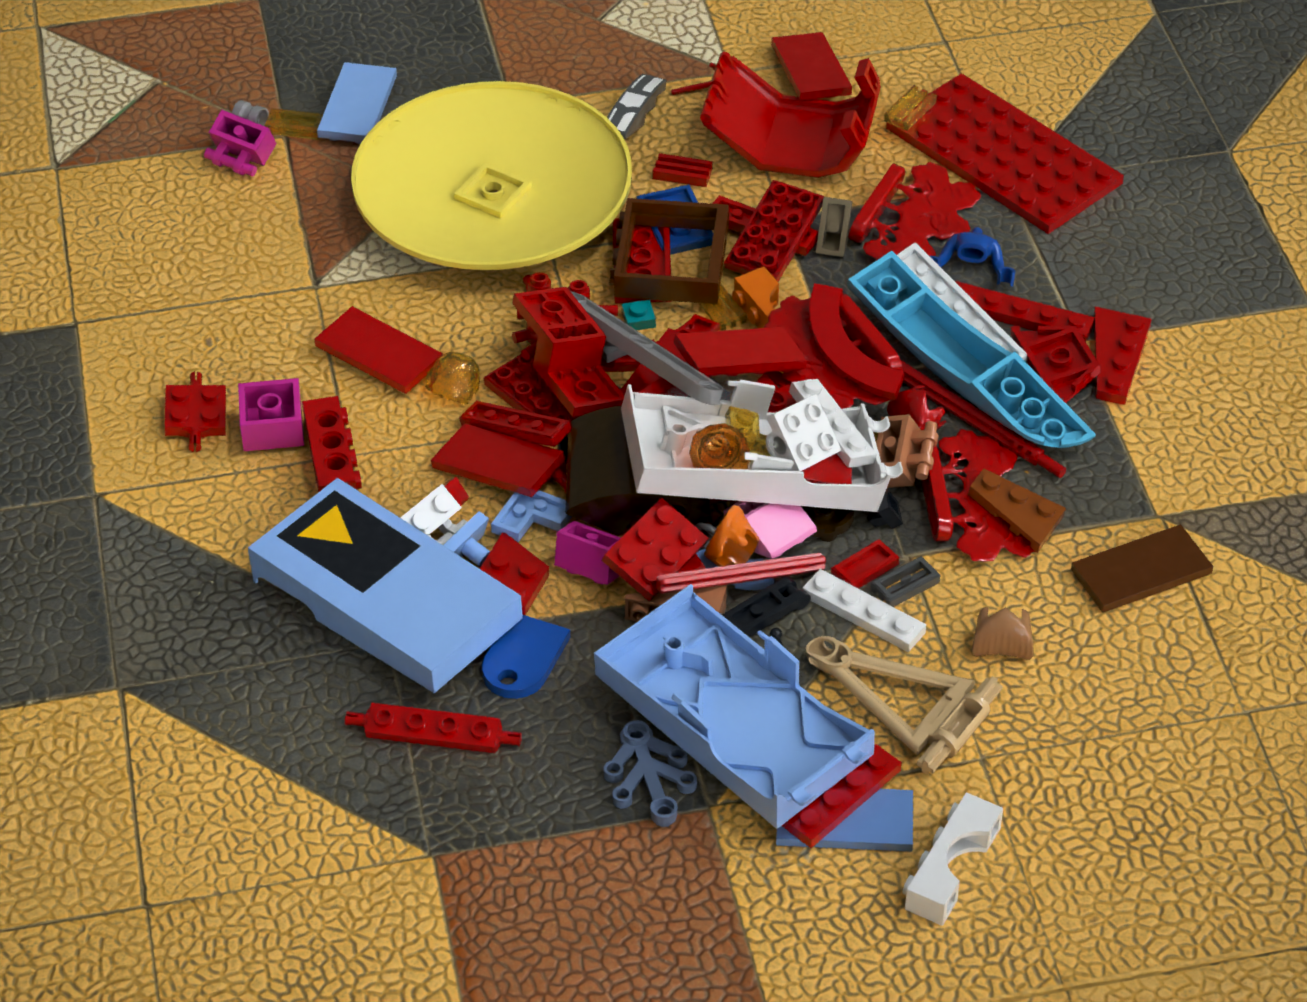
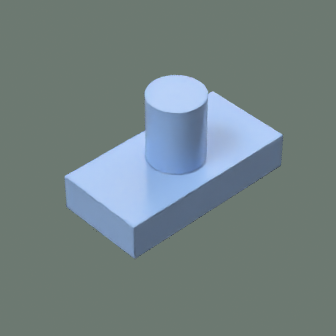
(466, 539)

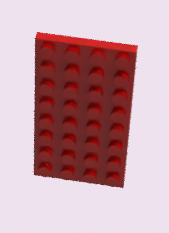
(1009, 154)

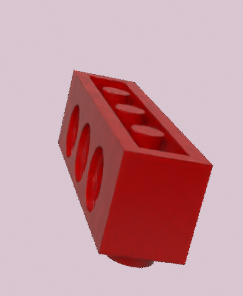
(330, 442)

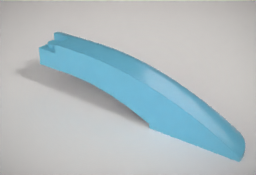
(964, 357)

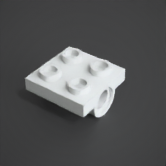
(801, 434)

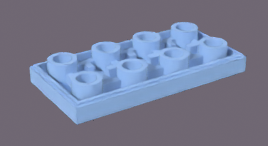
(356, 102)

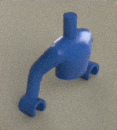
(975, 248)

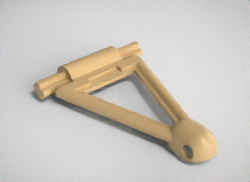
(944, 727)

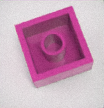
(271, 414)

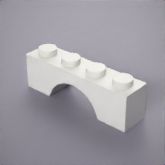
(969, 828)

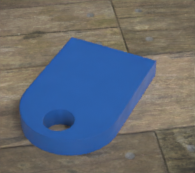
(525, 654)

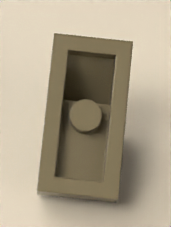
(834, 227)

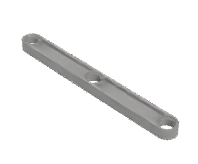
(653, 355)

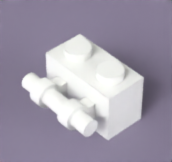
(434, 513)

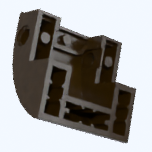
(602, 478)

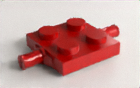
(195, 411)

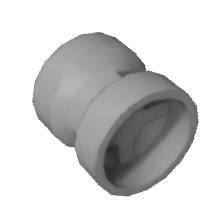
(255, 114)

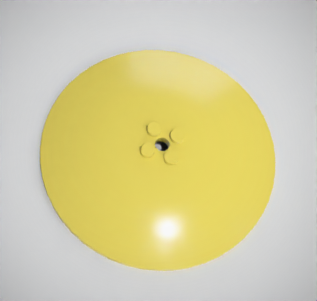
(436, 160)

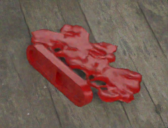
(921, 216)
(795, 318)
(991, 532)

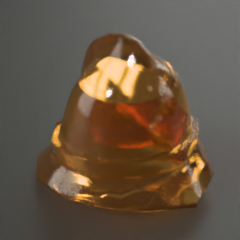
(719, 448)

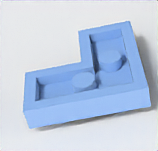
(523, 510)

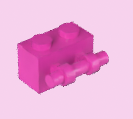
(241, 138)
(581, 551)

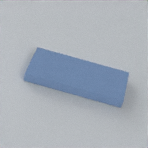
(878, 824)

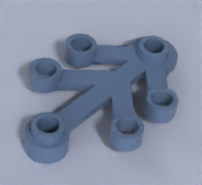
(639, 738)

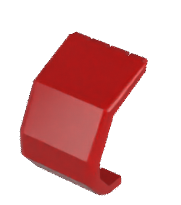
(782, 131)

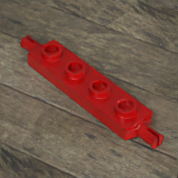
(433, 728)

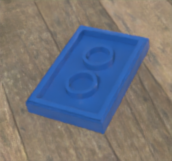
(680, 238)

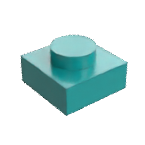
(639, 314)

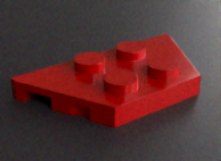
(1059, 358)
(516, 569)

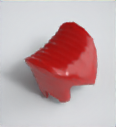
(915, 404)

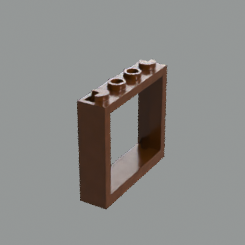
(671, 215)

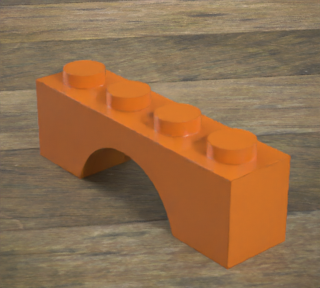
(757, 295)

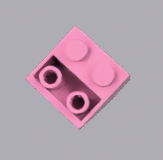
(776, 526)

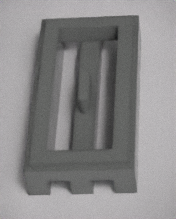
(909, 585)

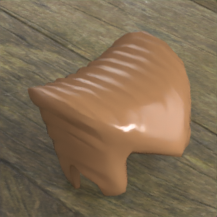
(1003, 634)

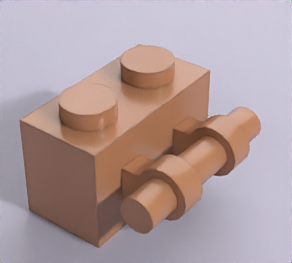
(908, 445)

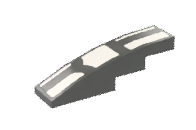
(635, 103)

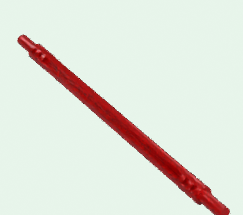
(979, 420)

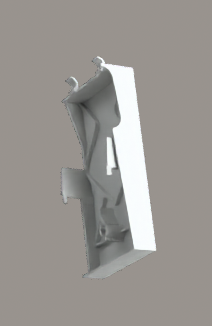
(660, 440)

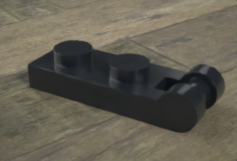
(768, 606)

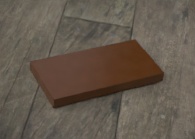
(1141, 568)

